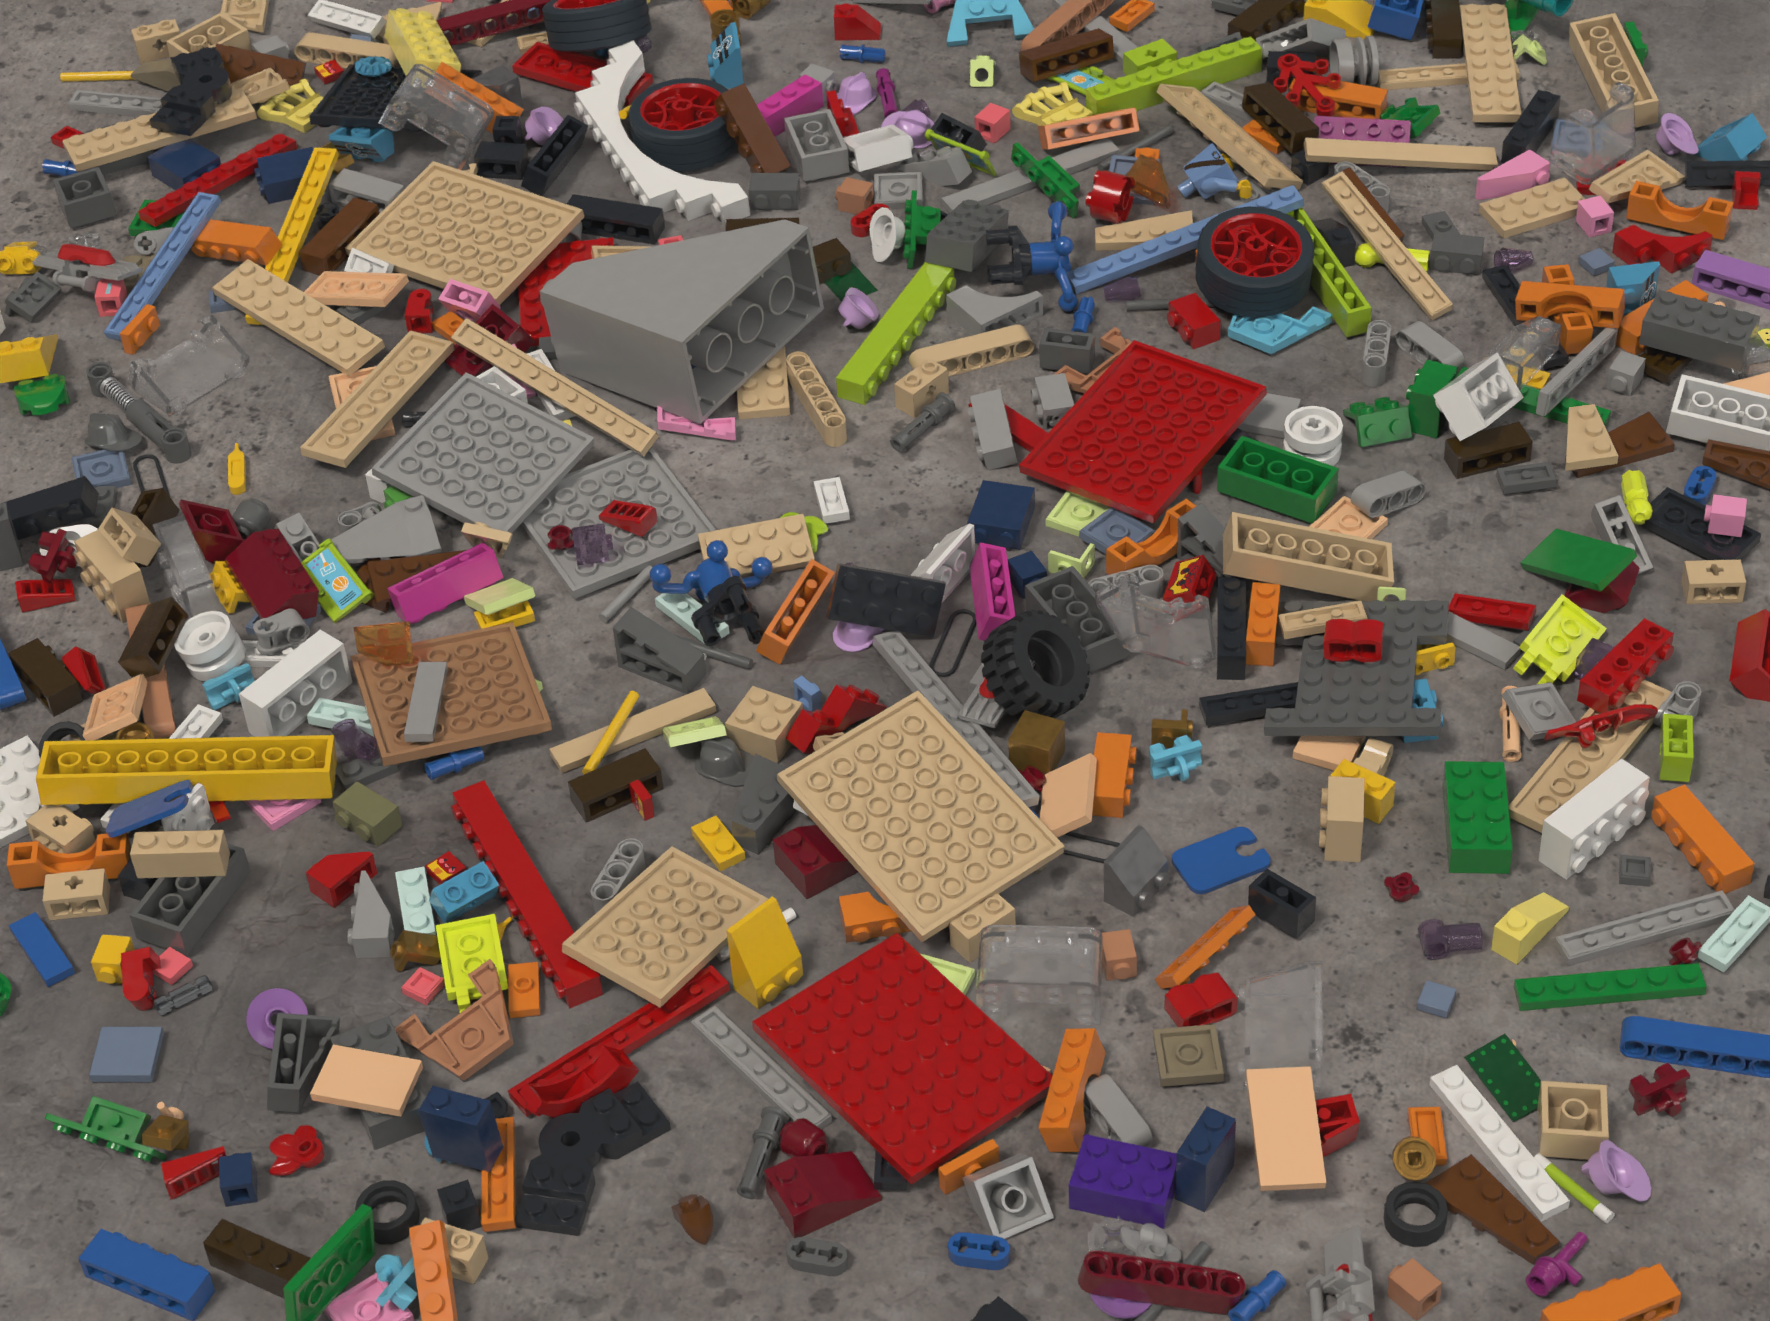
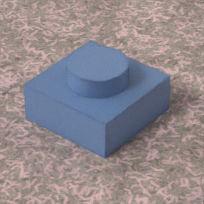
(807, 693)

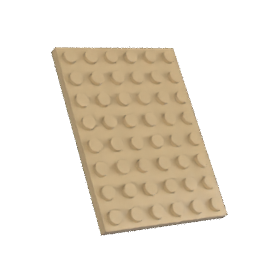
(466, 231)
(920, 815)

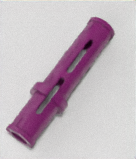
(886, 90)

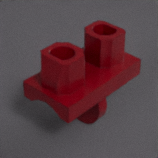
(57, 558)
(1661, 1095)

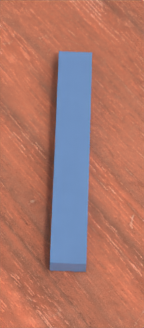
(165, 261)

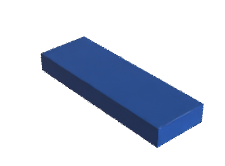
(41, 949)

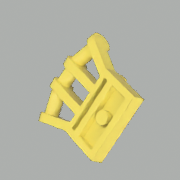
(1061, 111)
(297, 116)

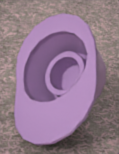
(856, 92)
(913, 123)
(542, 124)
(1675, 135)
(858, 309)
(854, 637)
(1617, 1172)

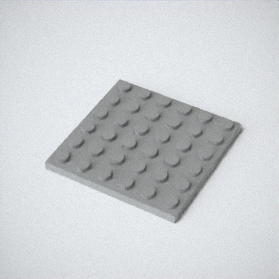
(483, 455)
(588, 491)

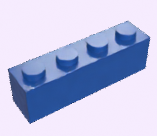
(147, 1274)

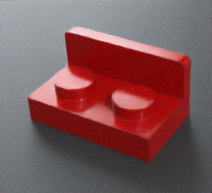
(843, 116)

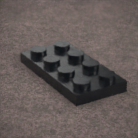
(1683, 523)
(885, 600)

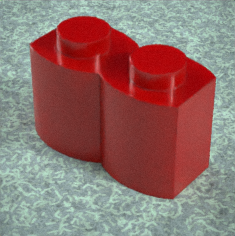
(1353, 640)
(1202, 1002)

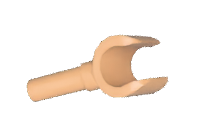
(170, 1112)

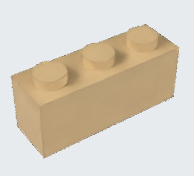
(180, 854)

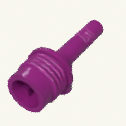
(1552, 1272)

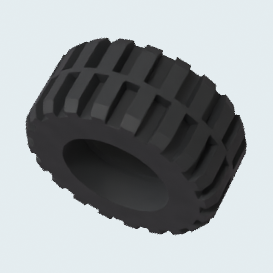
(1054, 651)

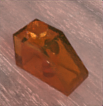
(1150, 180)
(386, 643)

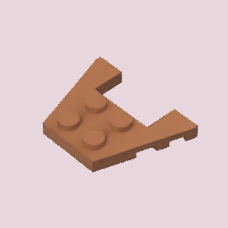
(1111, 341)
(470, 1037)

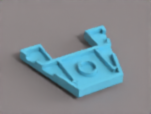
(984, 11)
(1276, 331)

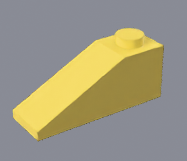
(1526, 925)

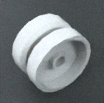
(1314, 434)
(210, 645)

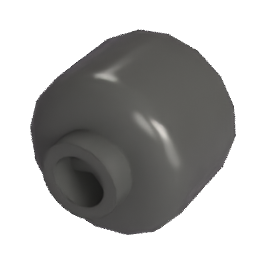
(251, 517)

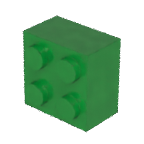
(1422, 408)

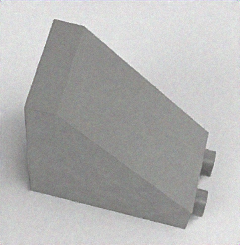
(698, 301)

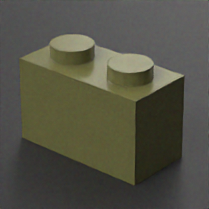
(367, 814)

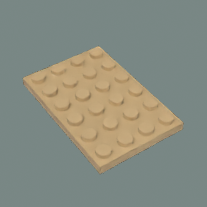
(662, 926)

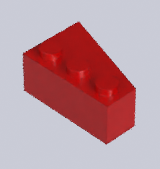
(1337, 1122)

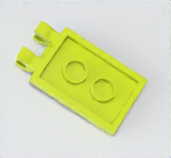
(1558, 640)
(464, 948)

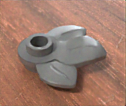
(1150, 1243)

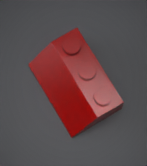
(1752, 657)

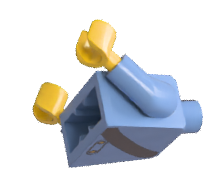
(1212, 173)

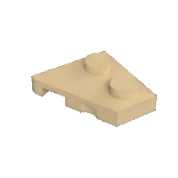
(482, 533)

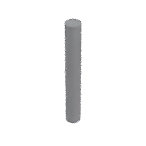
(625, 595)

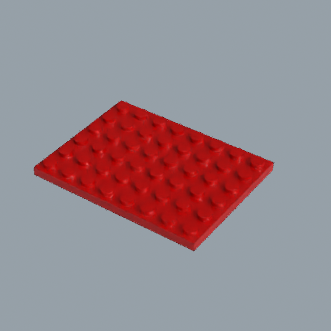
(1143, 430)
(904, 1057)

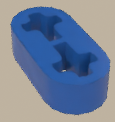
(1695, 485)
(979, 1251)

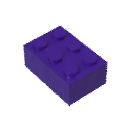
(1123, 1181)

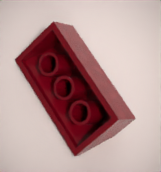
(272, 575)

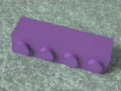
(1733, 278)

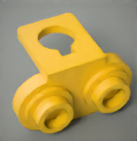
(18, 258)

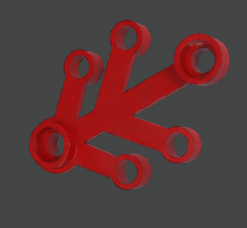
(1292, 65)

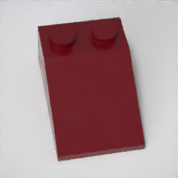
(498, 324)
(810, 860)
(819, 1190)

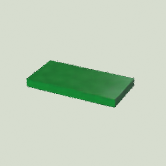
(1578, 559)
(331, 1268)

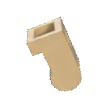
(1375, 756)

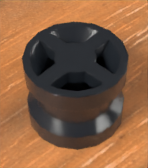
(325, 213)

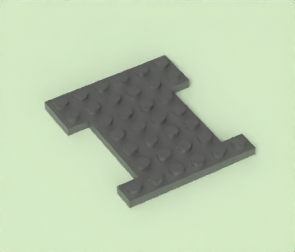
(1358, 695)

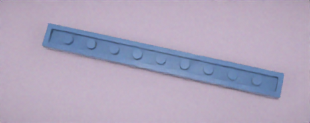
(1167, 245)

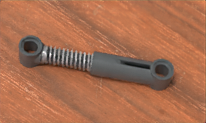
(169, 439)

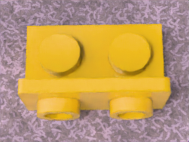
(227, 587)
(1434, 657)

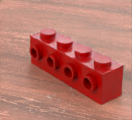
(1625, 667)

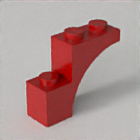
(1673, 253)
(840, 710)
(605, 1070)

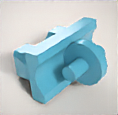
(227, 687)
(1175, 760)
(391, 1270)

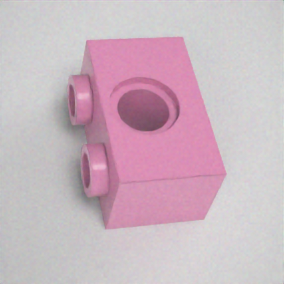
(466, 300)

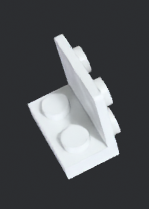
(194, 816)

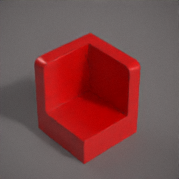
(1745, 190)

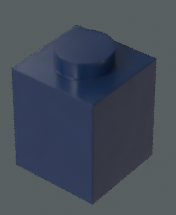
(1025, 570)
(238, 1179)

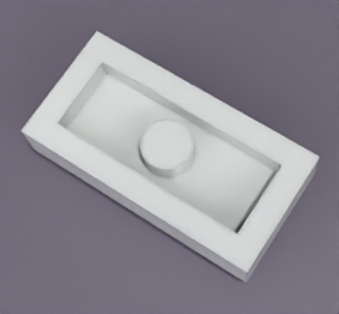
(363, 262)
(831, 500)

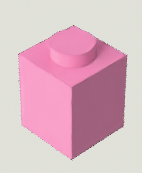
(1594, 216)
(1726, 515)

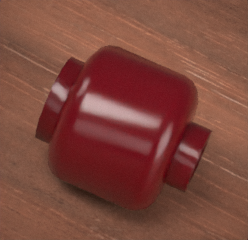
(802, 1139)

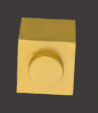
(107, 958)

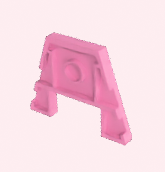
(716, 428)

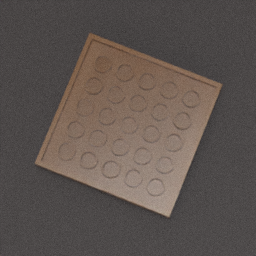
(484, 698)

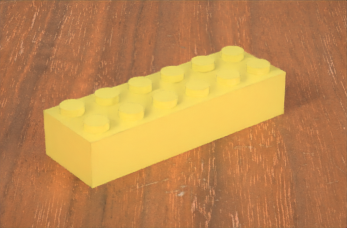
(418, 40)

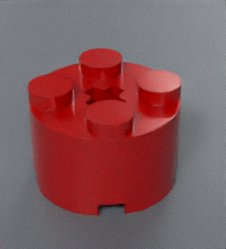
(1110, 196)

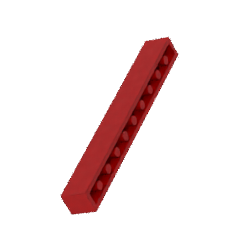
(525, 892)

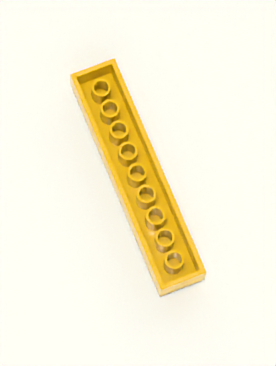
(226, 767)

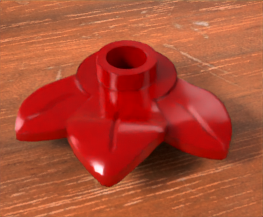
(296, 1151)

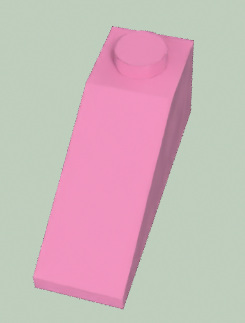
(1514, 176)

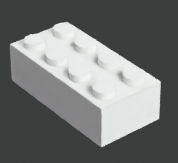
(1478, 397)
(1720, 414)
(290, 689)
(1594, 819)

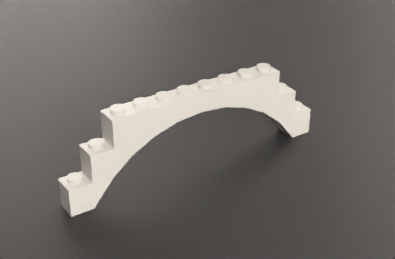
(647, 179)

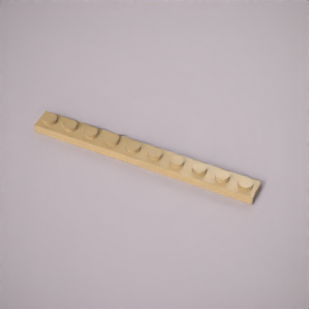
(555, 387)

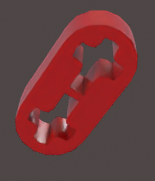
(861, 222)

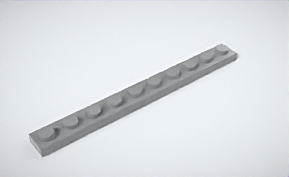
(921, 677)

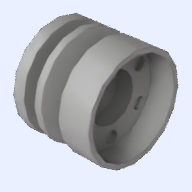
(1355, 61)

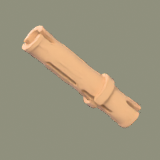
(1511, 732)

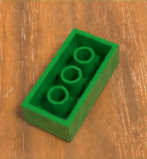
(1277, 479)
(1477, 817)

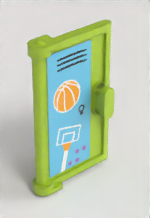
(1081, 78)
(975, 158)
(337, 580)

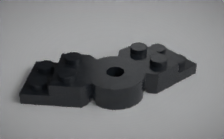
(192, 102)
(572, 1144)

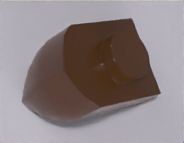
(695, 1217)

